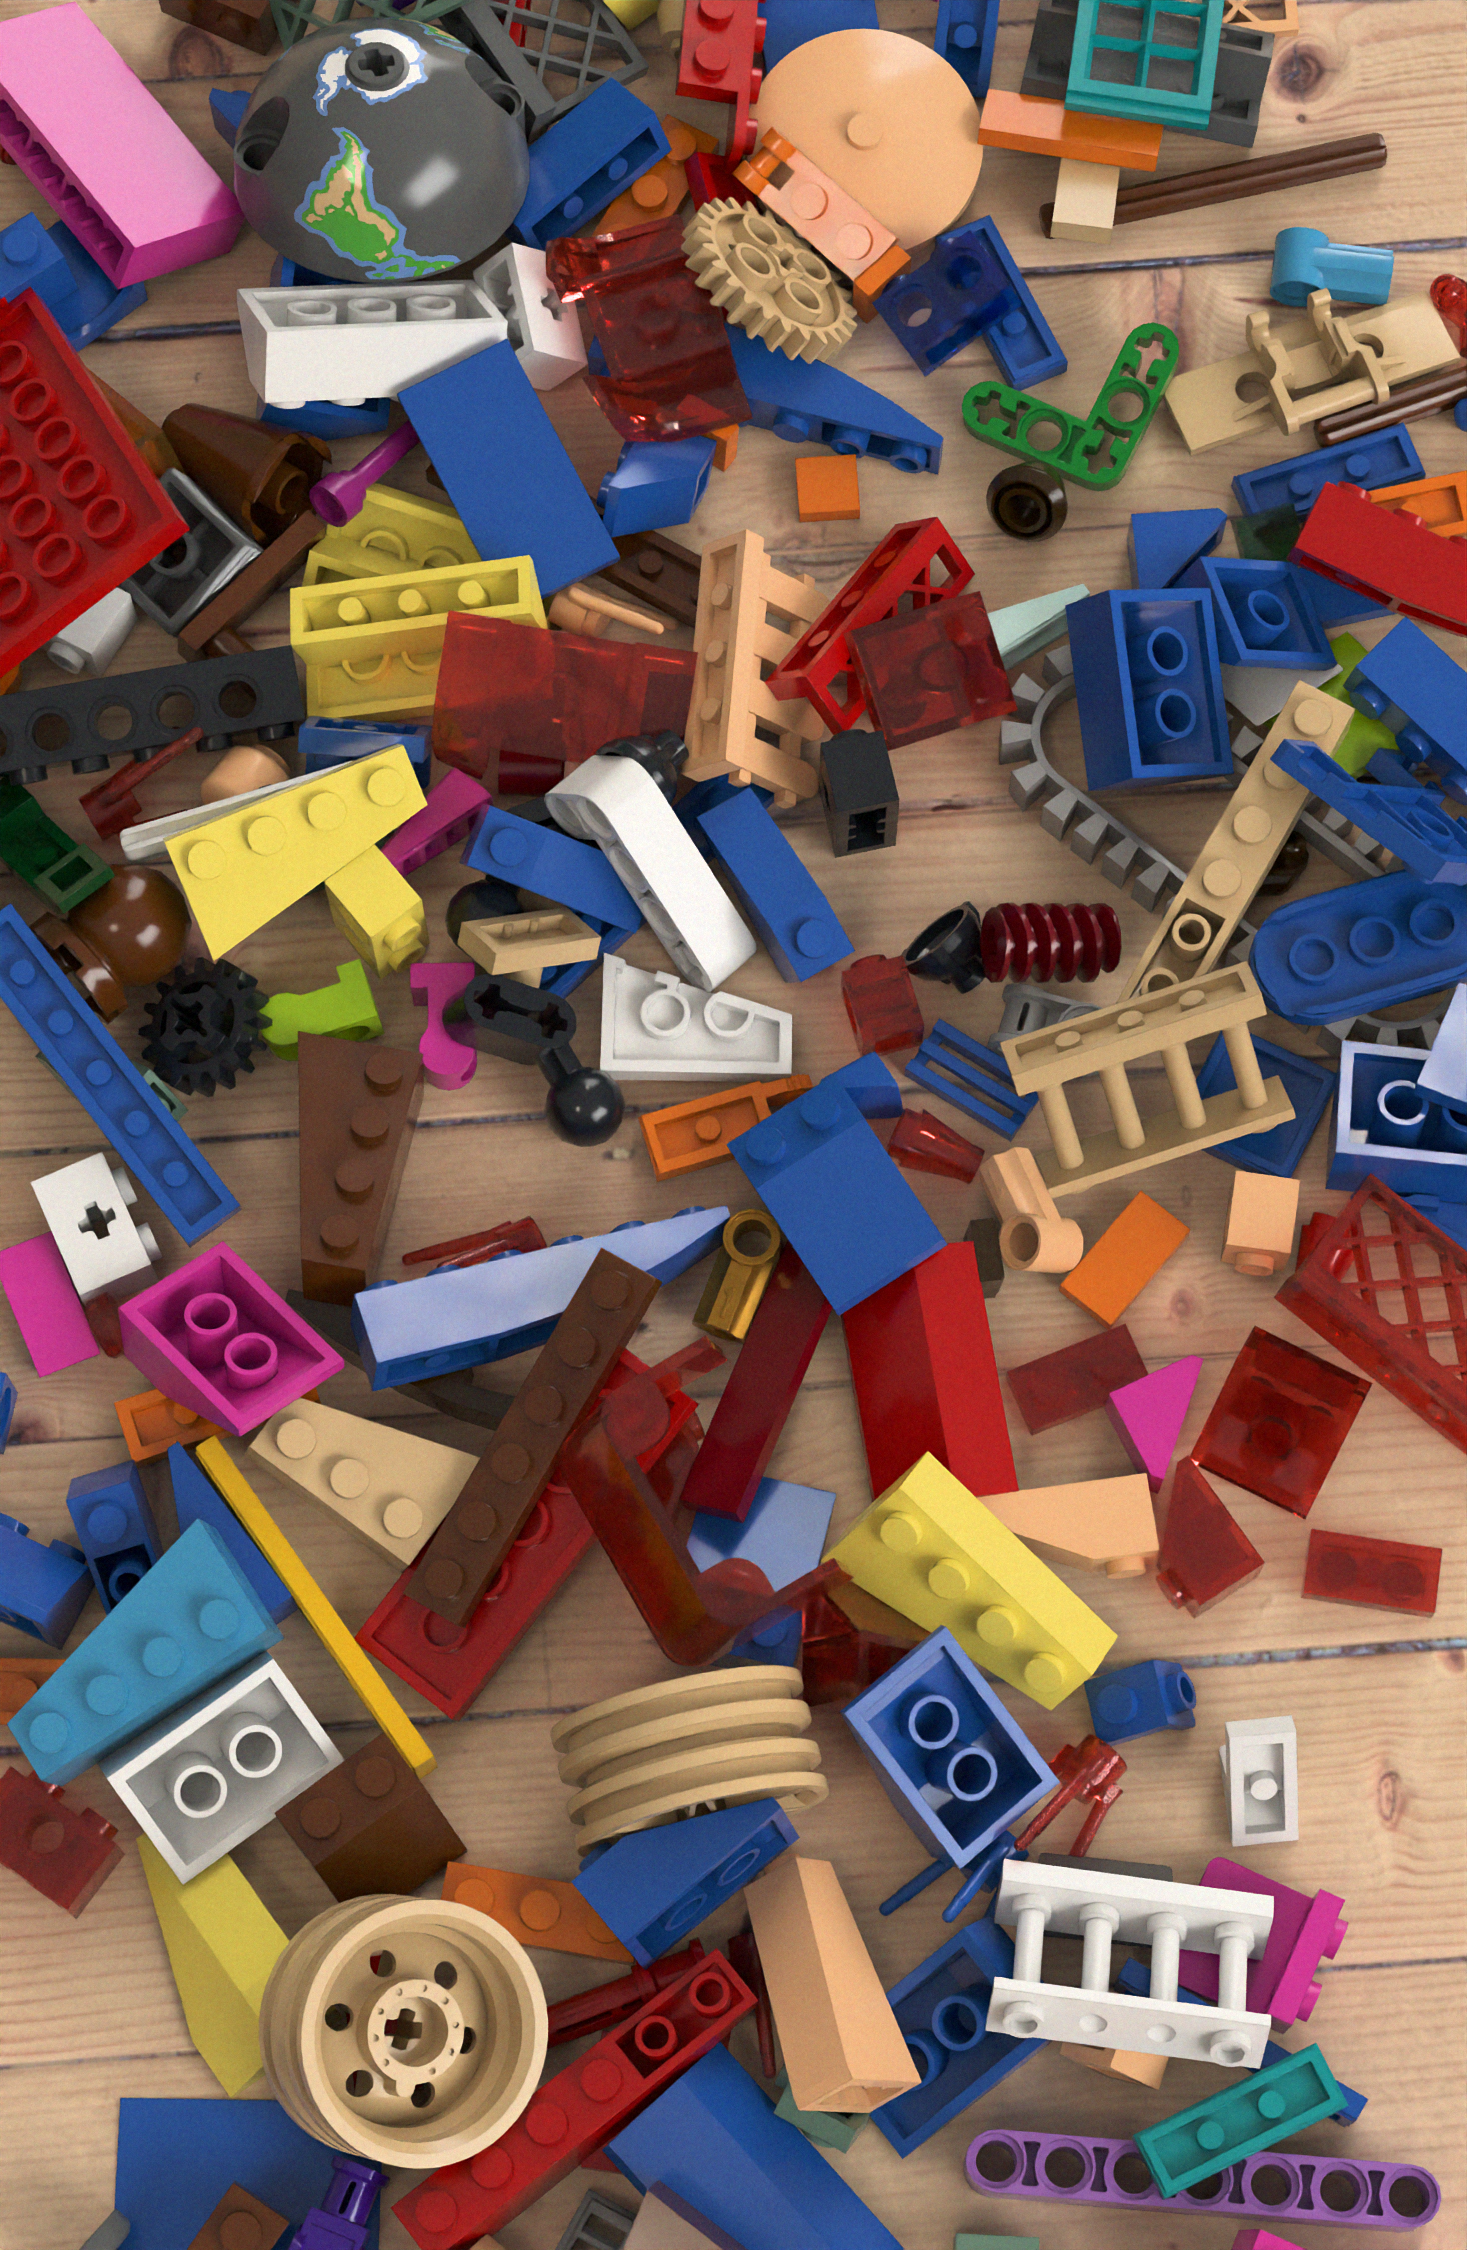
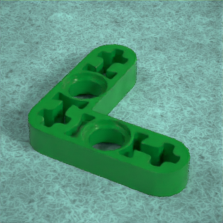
(1080, 435)

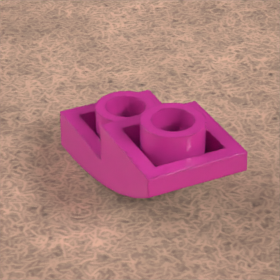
(46, 1304)

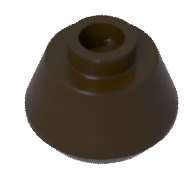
(1028, 501)

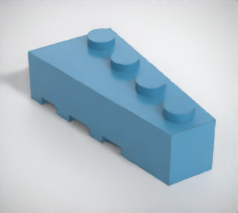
(152, 1654)

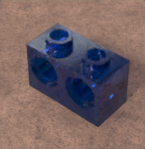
(956, 314)

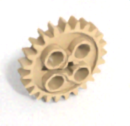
(769, 280)

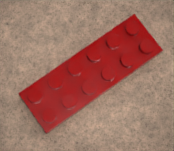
(456, 1663)

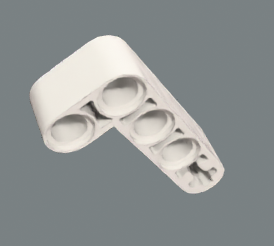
(658, 863)

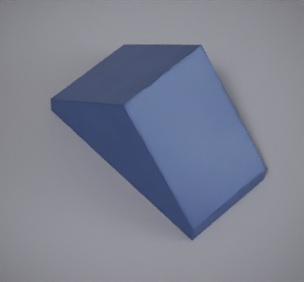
(1169, 542)

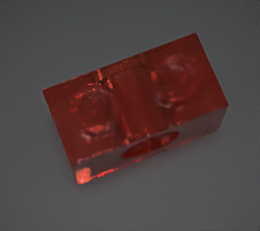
(81, 1861)

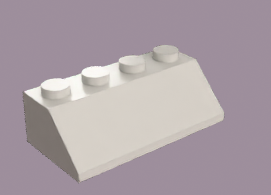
(360, 337)

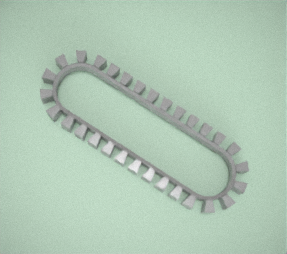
(1028, 783)

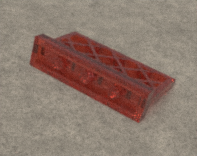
(1367, 1337)

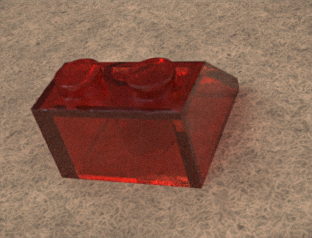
(931, 671)
(1279, 1422)

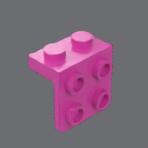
(1298, 1937)

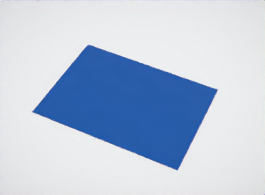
(187, 2152)

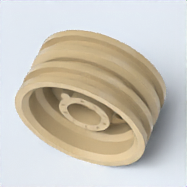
(688, 1752)
(472, 2092)

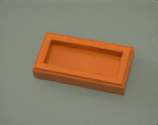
(1124, 1260)

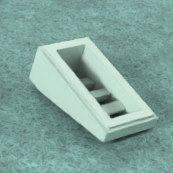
(1032, 624)

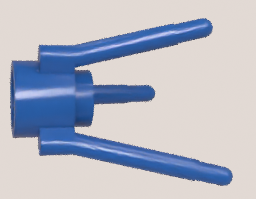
(981, 1873)

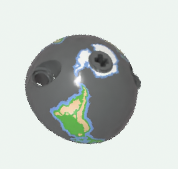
(381, 152)

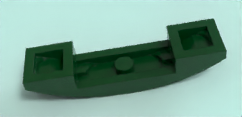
(44, 855)

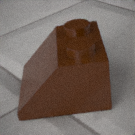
(371, 1826)

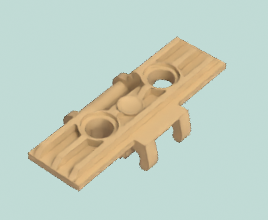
(1304, 359)

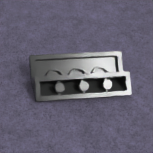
(1238, 82)

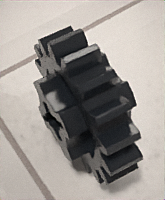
(205, 1027)

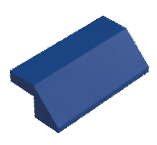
(743, 2164)

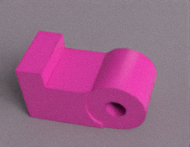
(445, 1061)

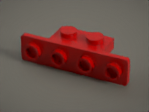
(718, 63)

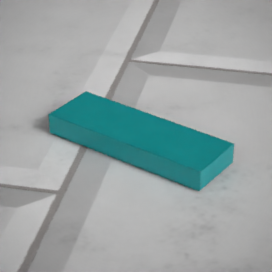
(1239, 2121)

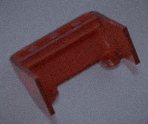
(687, 1611)

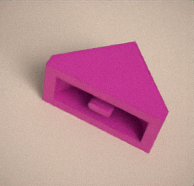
(1151, 1415)

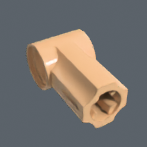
(1031, 1229)

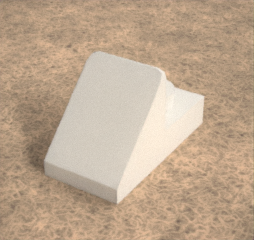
(1260, 1780)

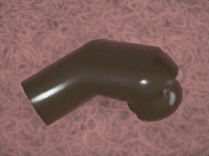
(1287, 867)

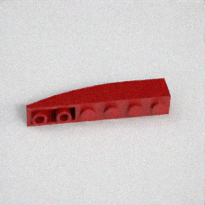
(1385, 557)
(579, 2109)

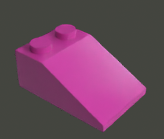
(224, 1342)

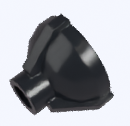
(657, 755)
(949, 950)

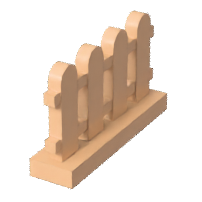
(727, 686)

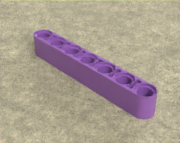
(1234, 2193)

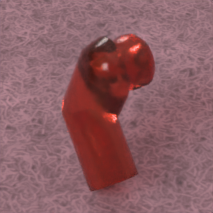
(1450, 299)

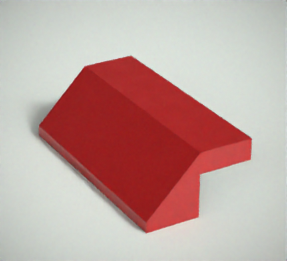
(929, 1376)

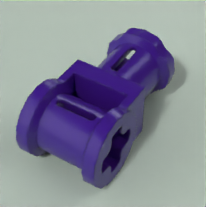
(328, 2226)

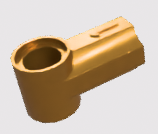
(738, 1280)

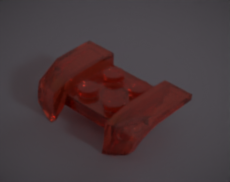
(655, 331)
(550, 692)

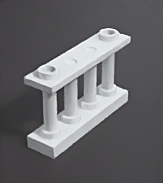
(1141, 1912)

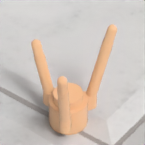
(589, 611)

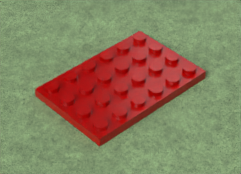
(72, 486)

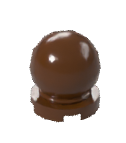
(119, 936)

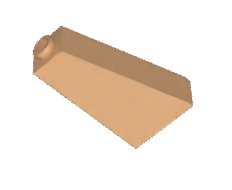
(825, 1992)

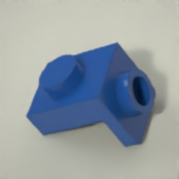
(1141, 1701)

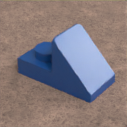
(968, 39)

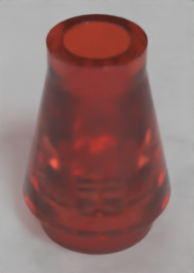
(932, 1147)

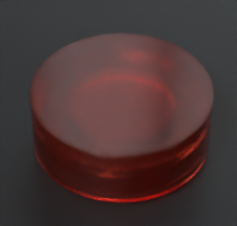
(105, 1323)

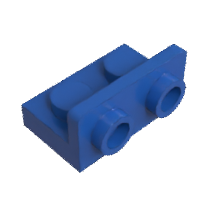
(342, 740)

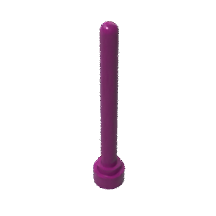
(341, 494)

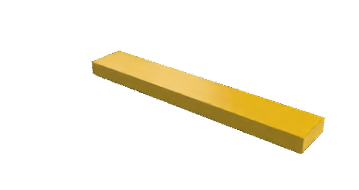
(315, 1607)

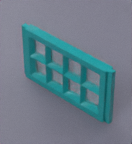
(1145, 60)

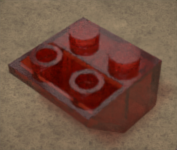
(850, 1644)

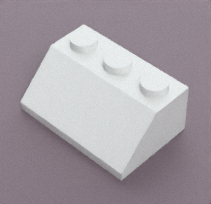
(221, 1766)

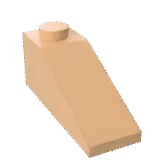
(1085, 1523)

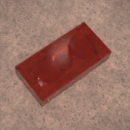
(1075, 1378)
(1371, 1573)

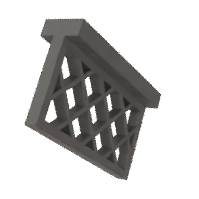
(480, 30)

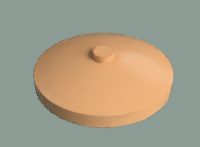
(881, 124)

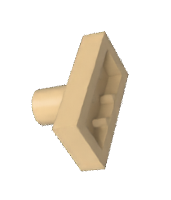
(528, 942)

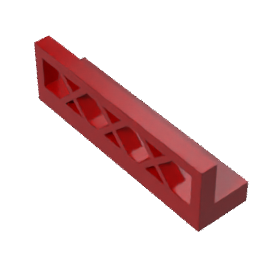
(864, 600)

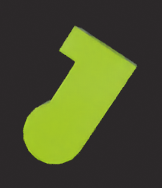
(335, 1011)

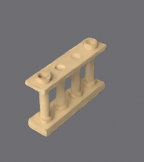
(1133, 1029)

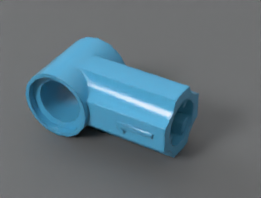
(1309, 263)

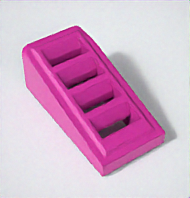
(439, 825)

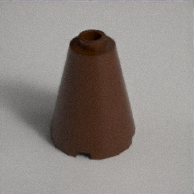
(248, 466)

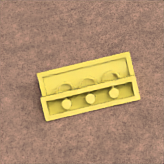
(393, 536)
(380, 639)

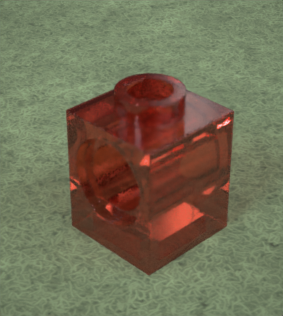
(882, 1005)

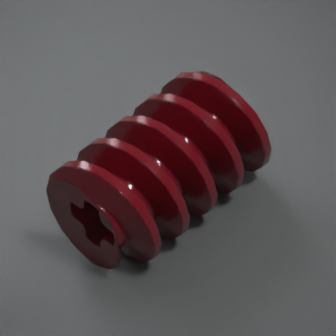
(1049, 942)

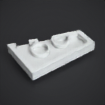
(686, 1034)

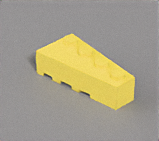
(280, 847)
(955, 1565)

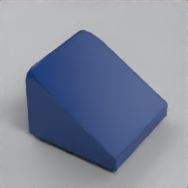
(871, 1087)

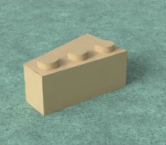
(364, 1475)

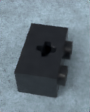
(858, 792)

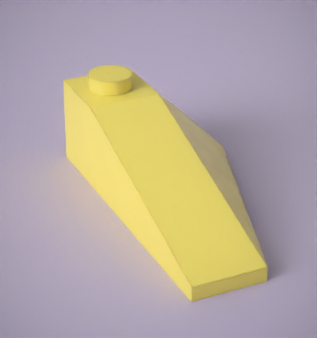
(221, 1960)

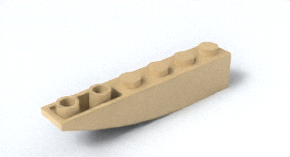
(1239, 849)

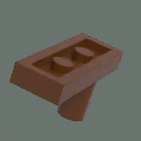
(214, 629)

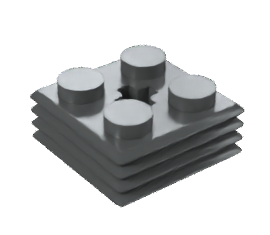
(214, 558)

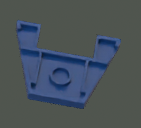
(1396, 814)

